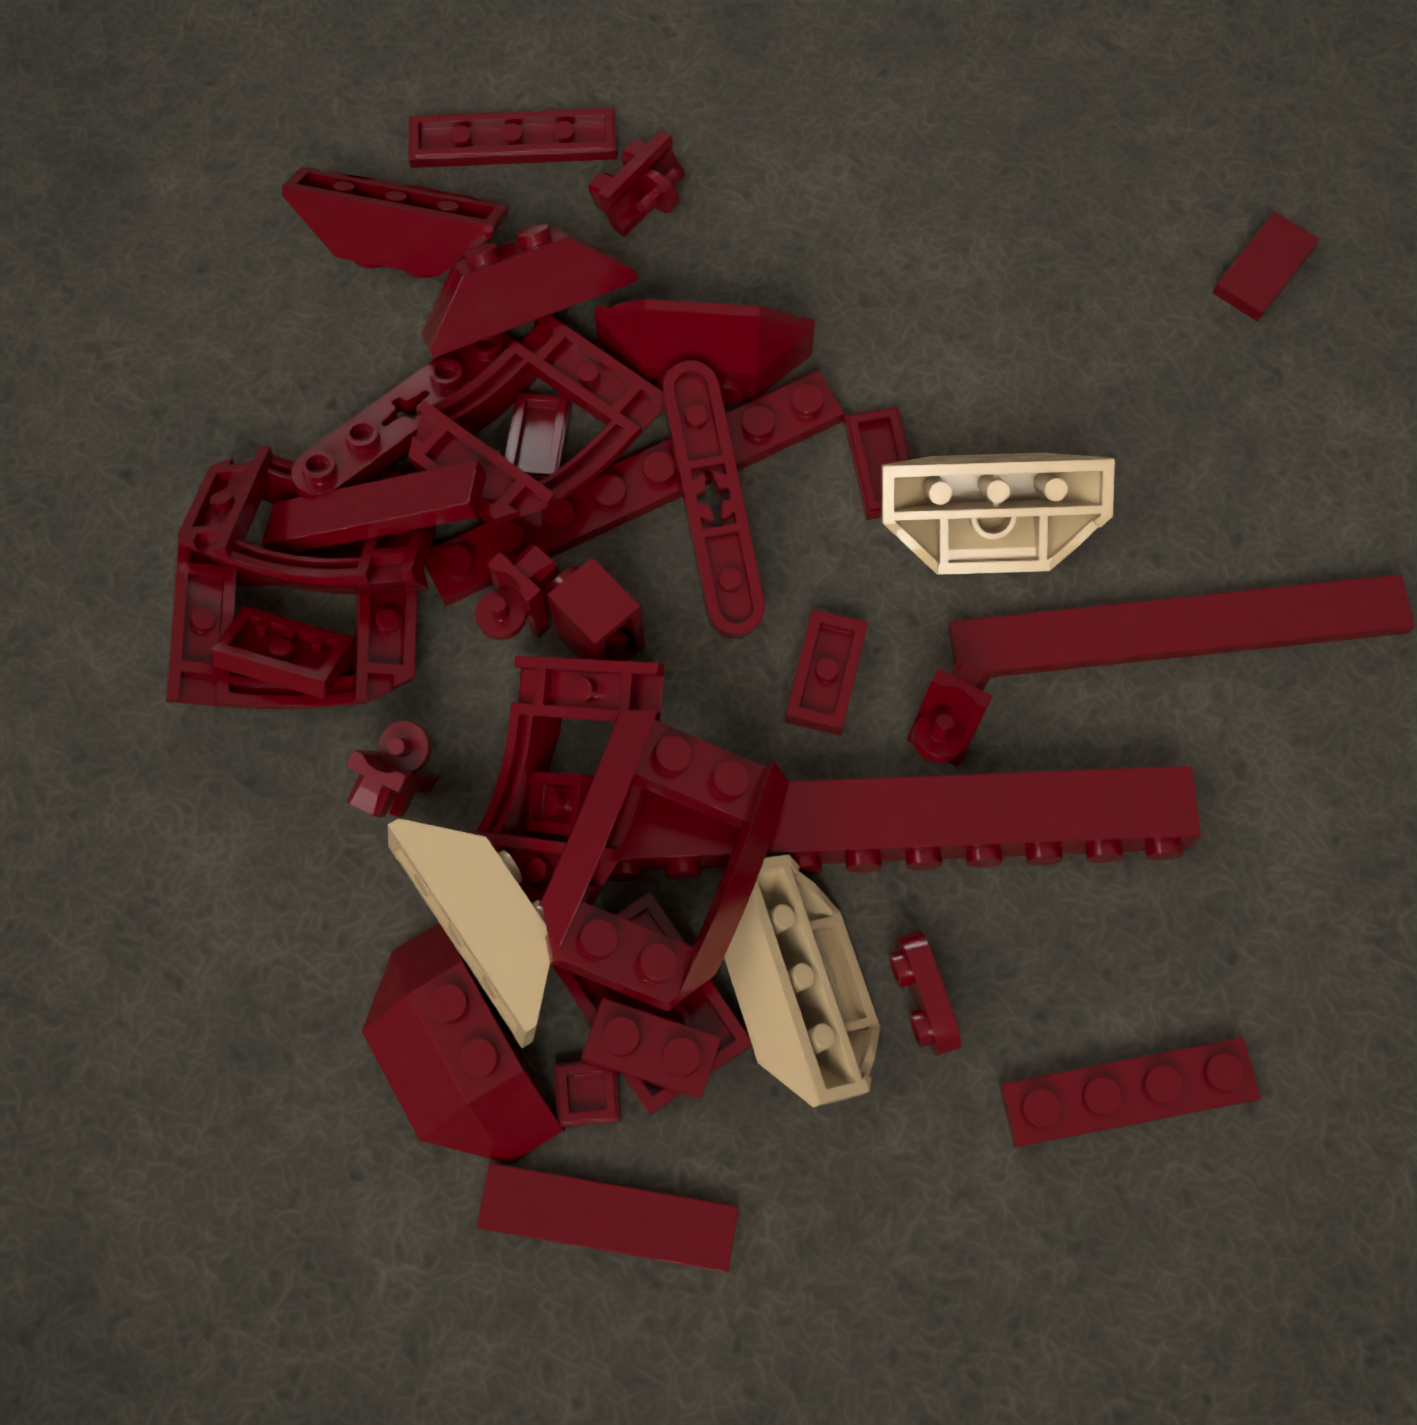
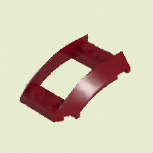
(570, 367)
(226, 510)
(205, 610)
(548, 693)
(693, 775)

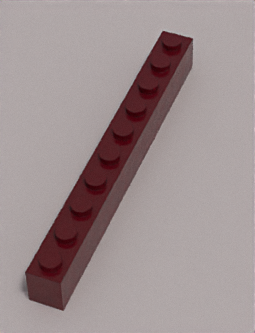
(937, 820)

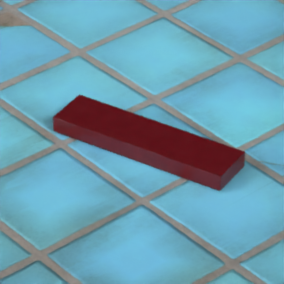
(512, 137)
(376, 508)
(608, 1217)

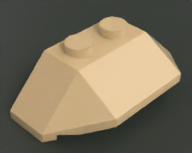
(996, 508)
(483, 913)
(802, 988)

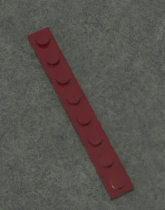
(630, 488)

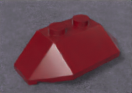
(391, 221)
(519, 284)
(741, 343)
(454, 1055)

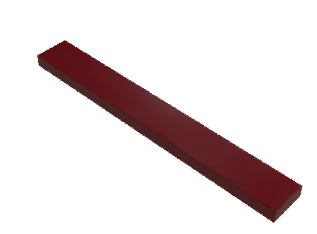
(1184, 626)

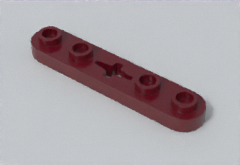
(376, 434)
(724, 552)

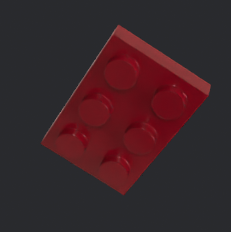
(700, 1010)

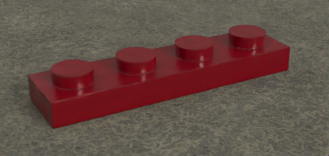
(1129, 1092)

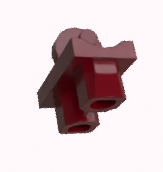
(641, 185)
(518, 595)
(951, 713)
(390, 775)

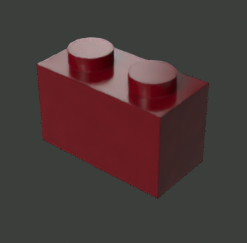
(595, 614)

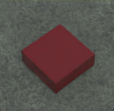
(586, 1094)

